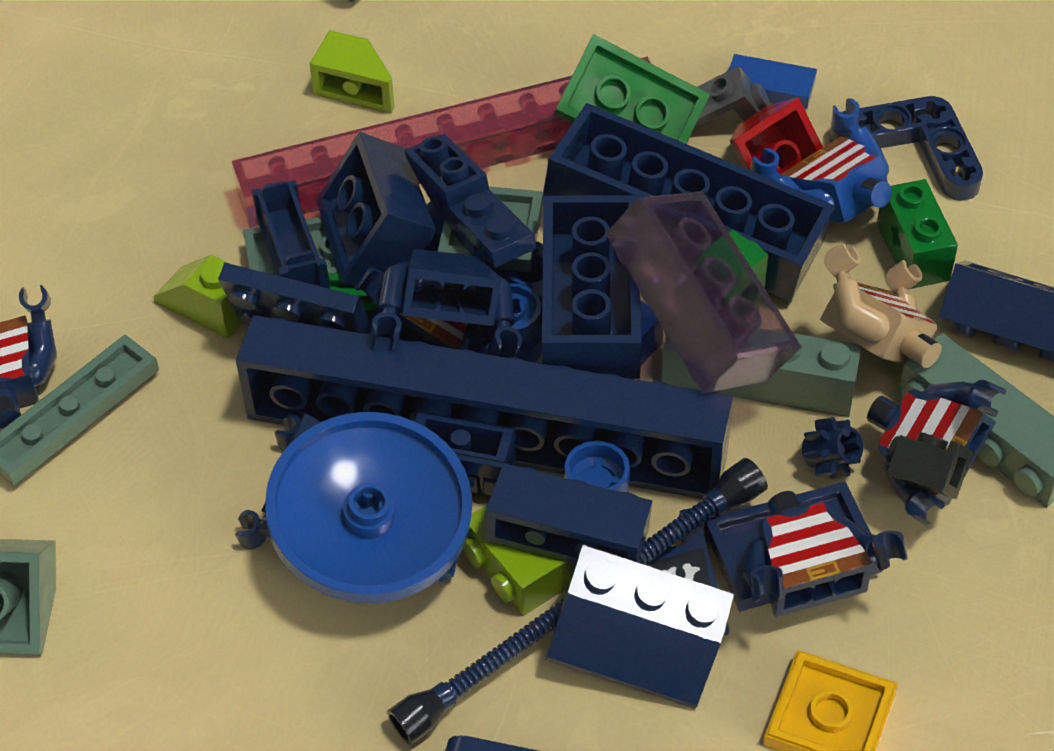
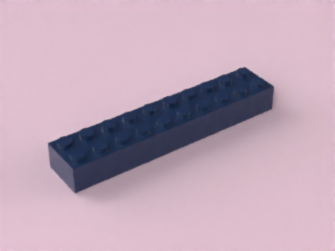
(668, 432)

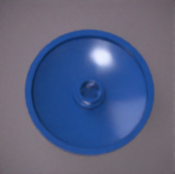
(368, 507)

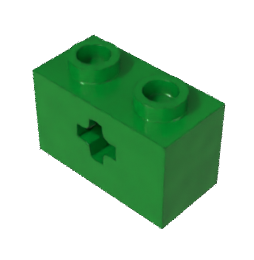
(918, 232)

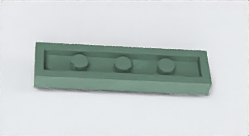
(73, 407)

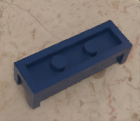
(288, 234)

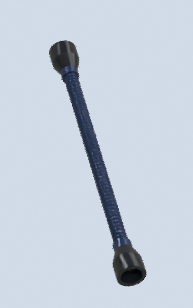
(421, 711)

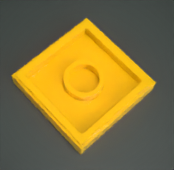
(829, 708)

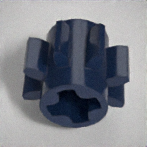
(832, 448)

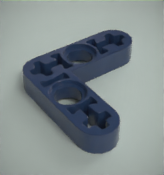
(929, 122)

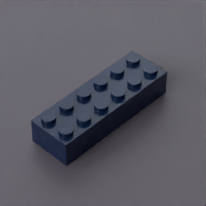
(624, 158)

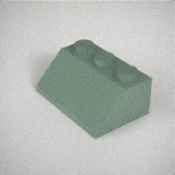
(26, 594)

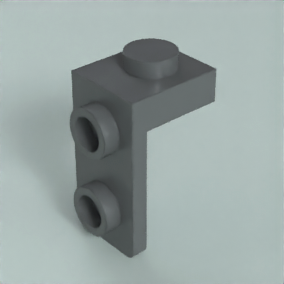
(731, 92)

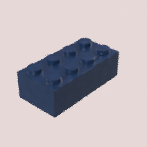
(587, 292)

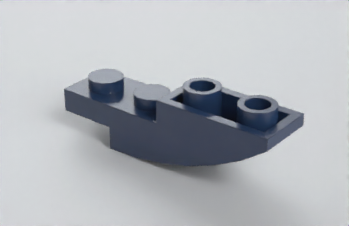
(466, 203)

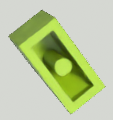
(351, 72)
(199, 296)

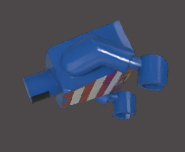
(843, 173)

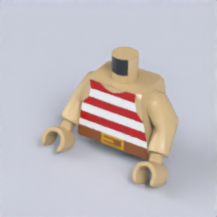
(877, 317)

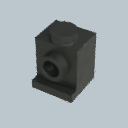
(928, 463)

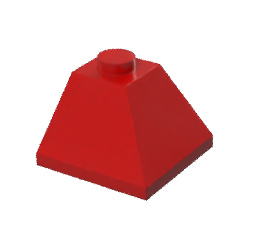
(780, 127)

